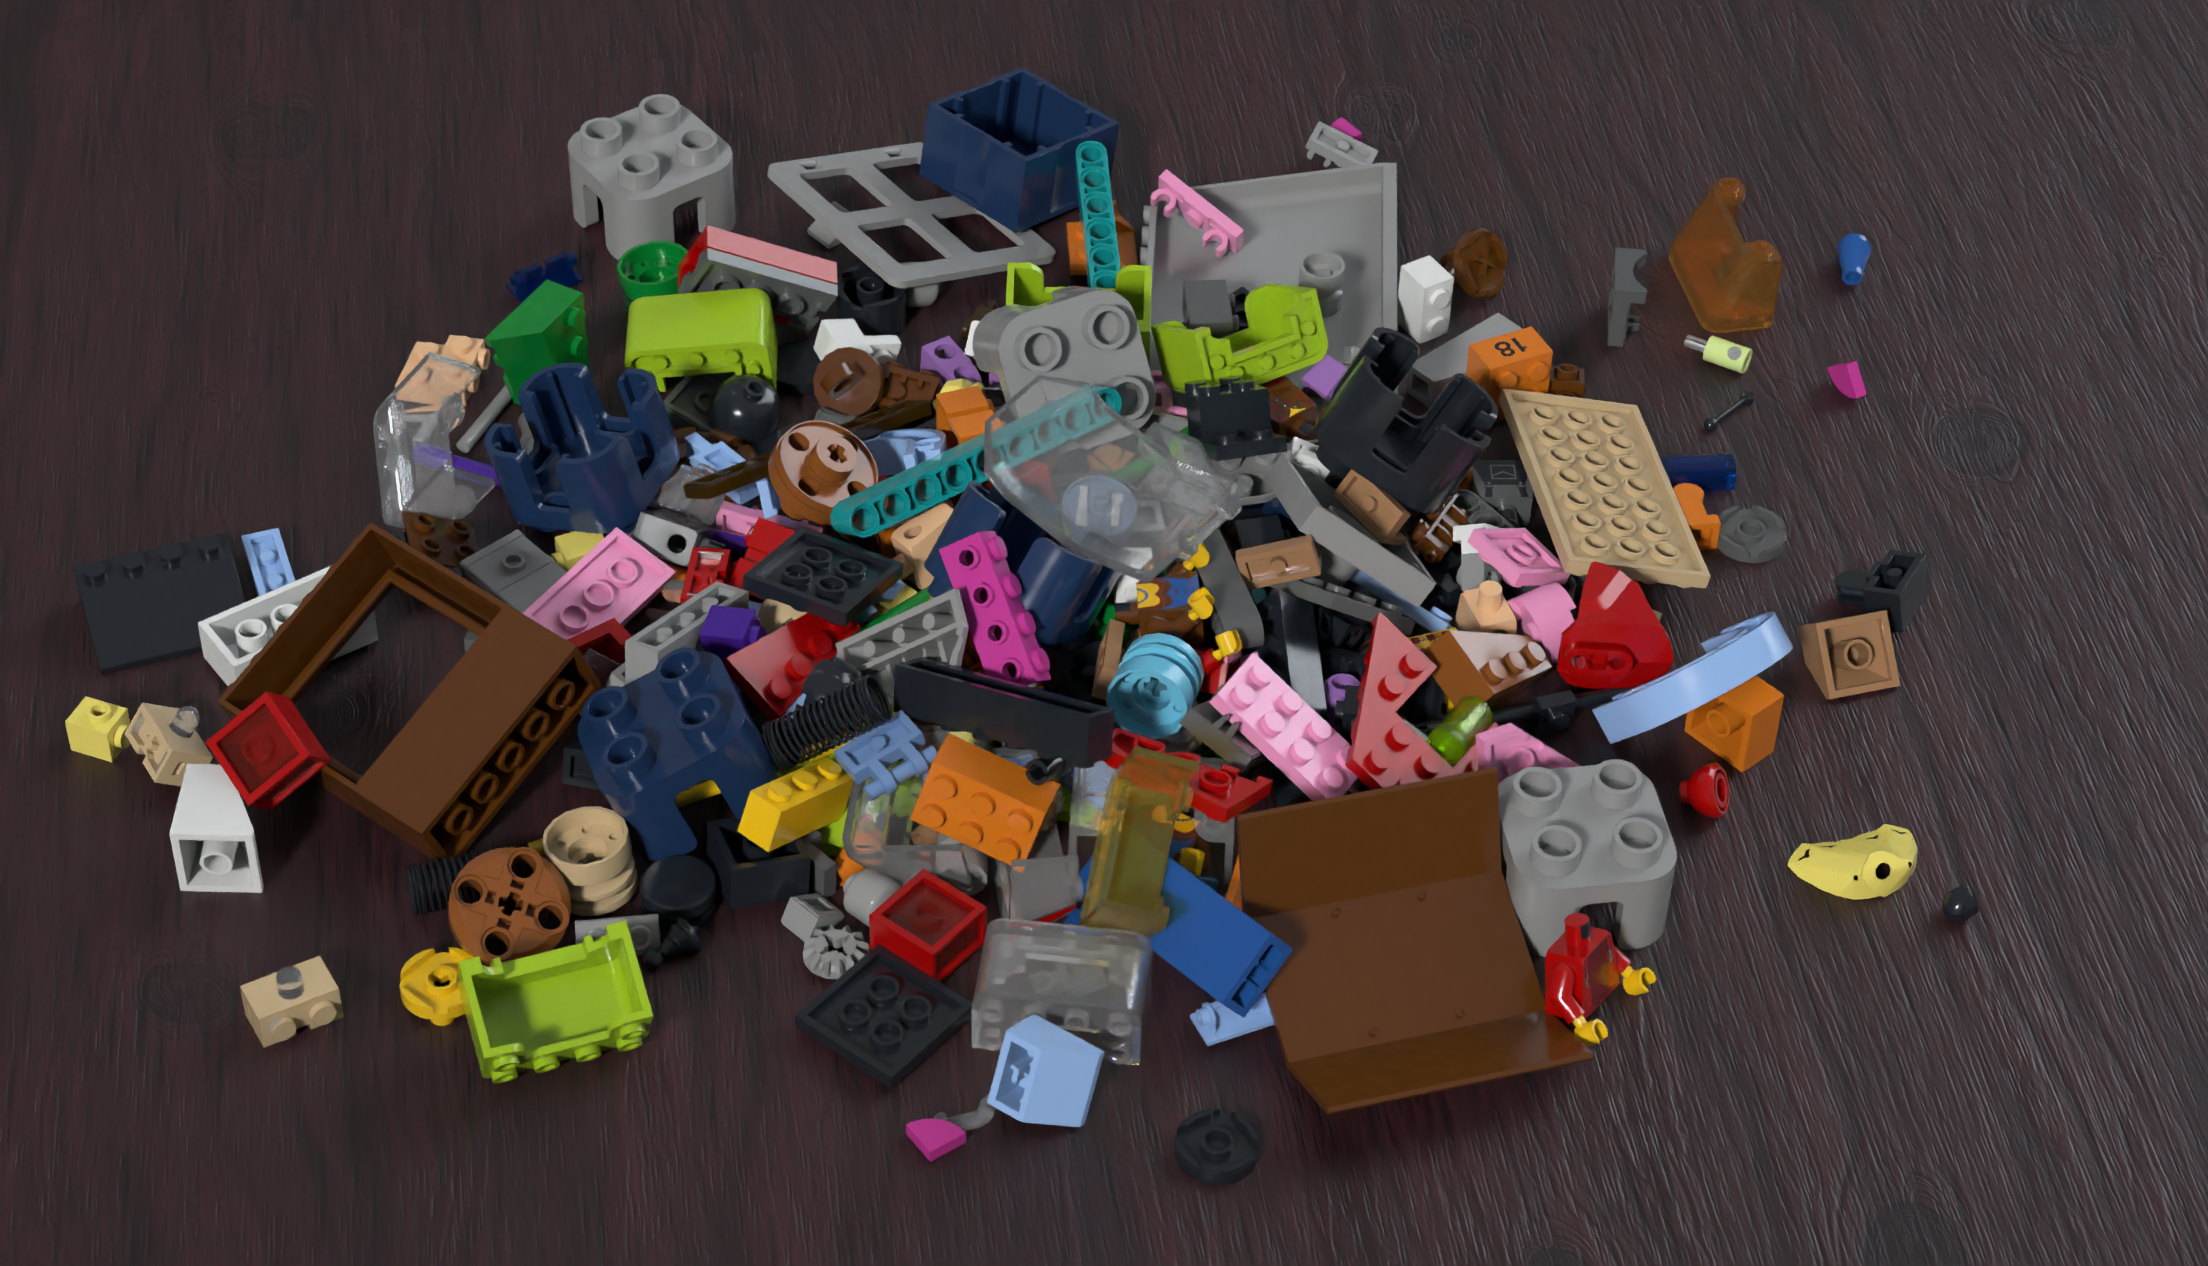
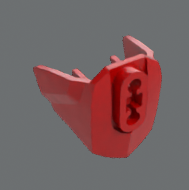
(1615, 635)

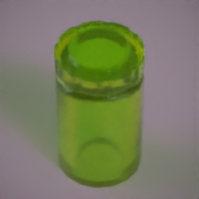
(1459, 728)

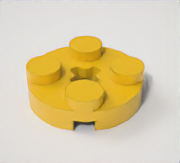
(418, 987)

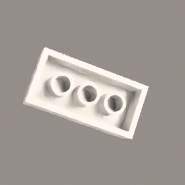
(242, 632)

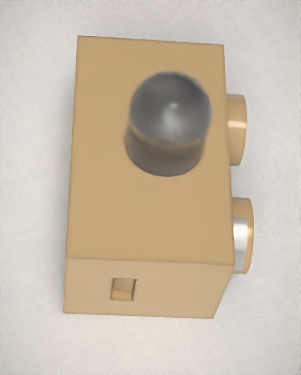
(167, 741)
(291, 1000)

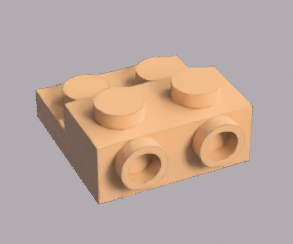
(458, 348)

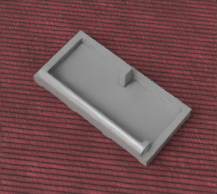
(512, 570)

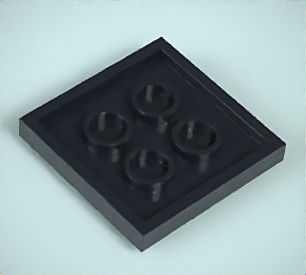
(823, 576)
(884, 1016)

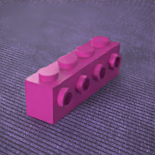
(994, 609)

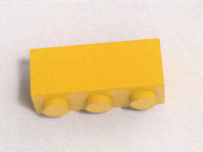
(796, 804)

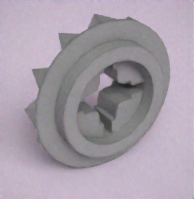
(833, 964)

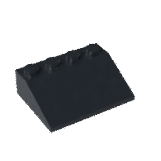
(151, 600)

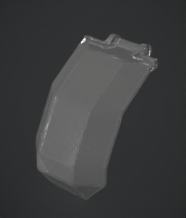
(1102, 480)

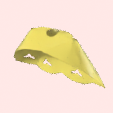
(1836, 866)

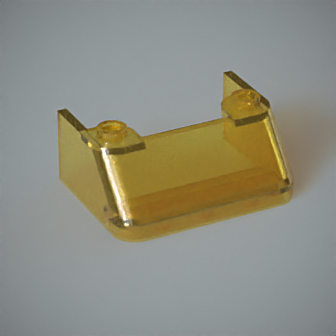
(1135, 842)

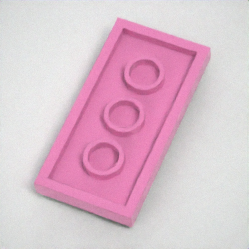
(605, 584)
(1286, 730)

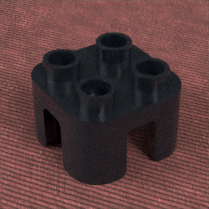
(1402, 453)

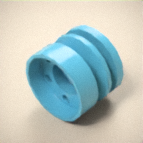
(1155, 685)

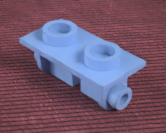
(1219, 1023)

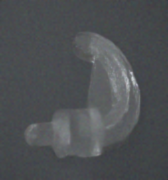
(972, 1119)

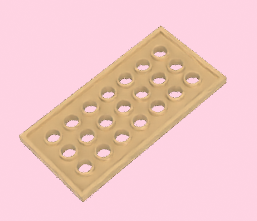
(1603, 488)

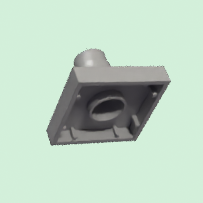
(1343, 538)

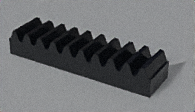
(1426, 700)

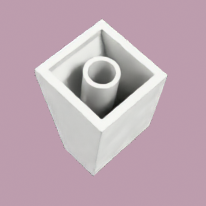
(213, 835)

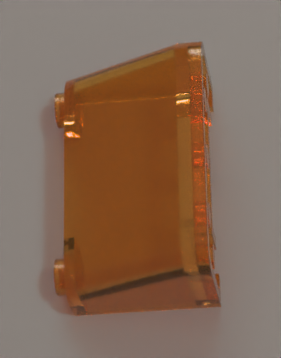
(1724, 278)

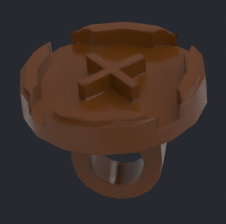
(1477, 263)
(849, 382)

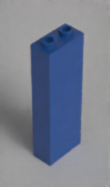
(1213, 940)

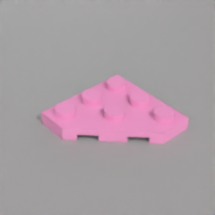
(1513, 750)

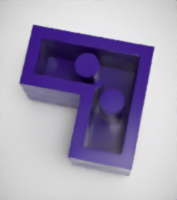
(730, 630)

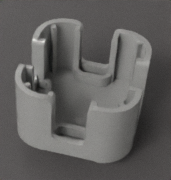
(647, 167)
(1075, 337)
(1585, 841)

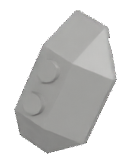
(929, 631)

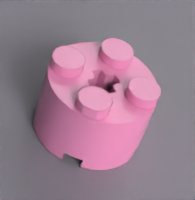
(1544, 616)

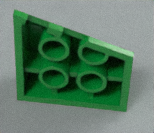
(539, 334)

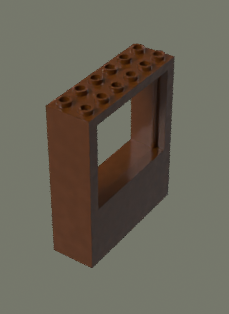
(473, 732)

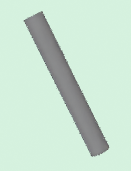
(484, 421)

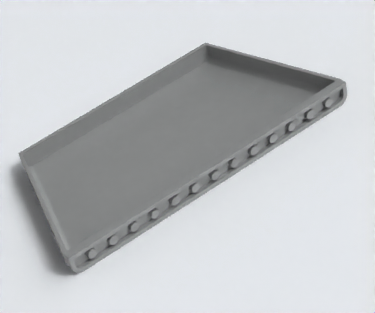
(1283, 220)

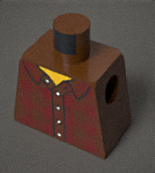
(1290, 410)

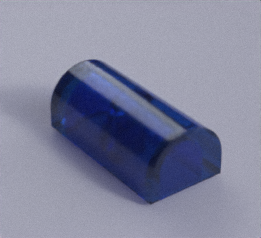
(1707, 471)

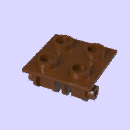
(1435, 535)
(440, 538)

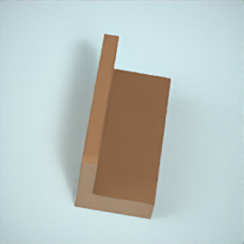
(1373, 508)
(1279, 562)
(1108, 658)

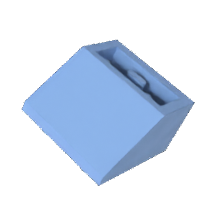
(1045, 1074)

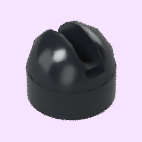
(1959, 904)

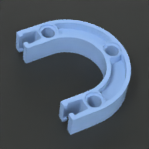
(892, 452)
(1728, 662)

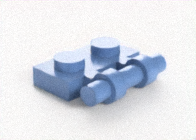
(881, 747)

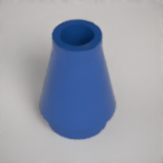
(1853, 257)

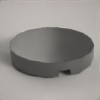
(1751, 534)

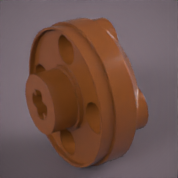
(819, 467)
(498, 887)

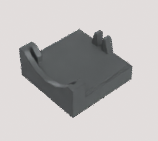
(1622, 292)
(1222, 736)

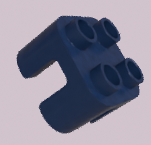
(584, 464)
(1056, 585)
(667, 736)

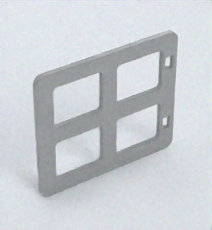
(900, 210)

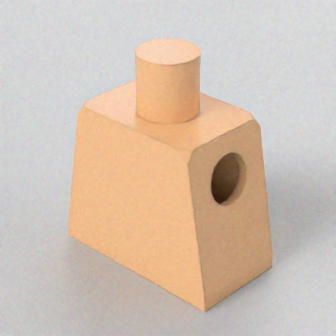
(915, 541)
(1485, 610)

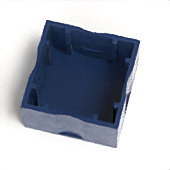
(1012, 147)

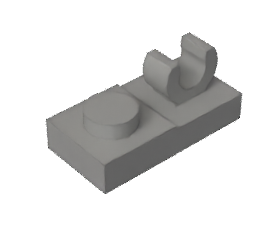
(1338, 148)

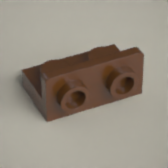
(908, 385)

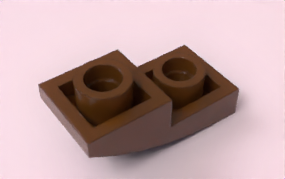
(1567, 380)

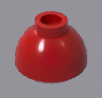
(1707, 791)

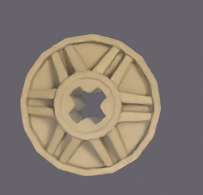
(593, 857)

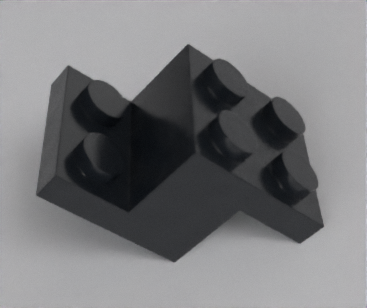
(1230, 418)

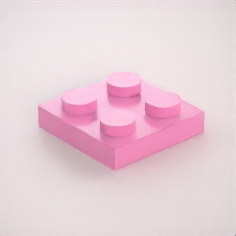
(1518, 556)

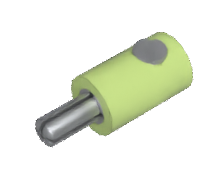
(1722, 352)

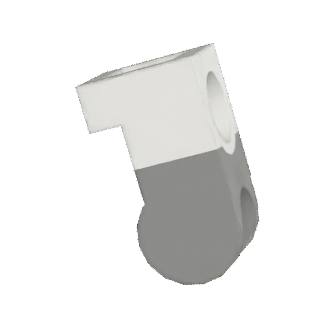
(1472, 569)

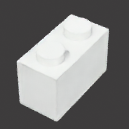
(1424, 299)

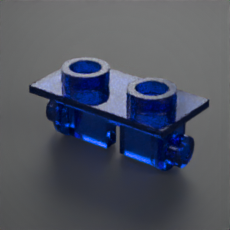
(557, 269)

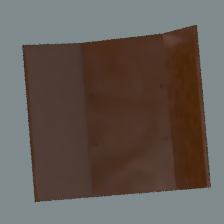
(1400, 943)

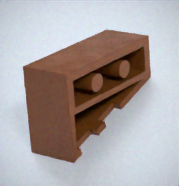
(1486, 665)

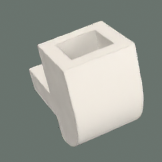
(846, 333)

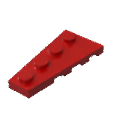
(780, 663)
(1216, 792)

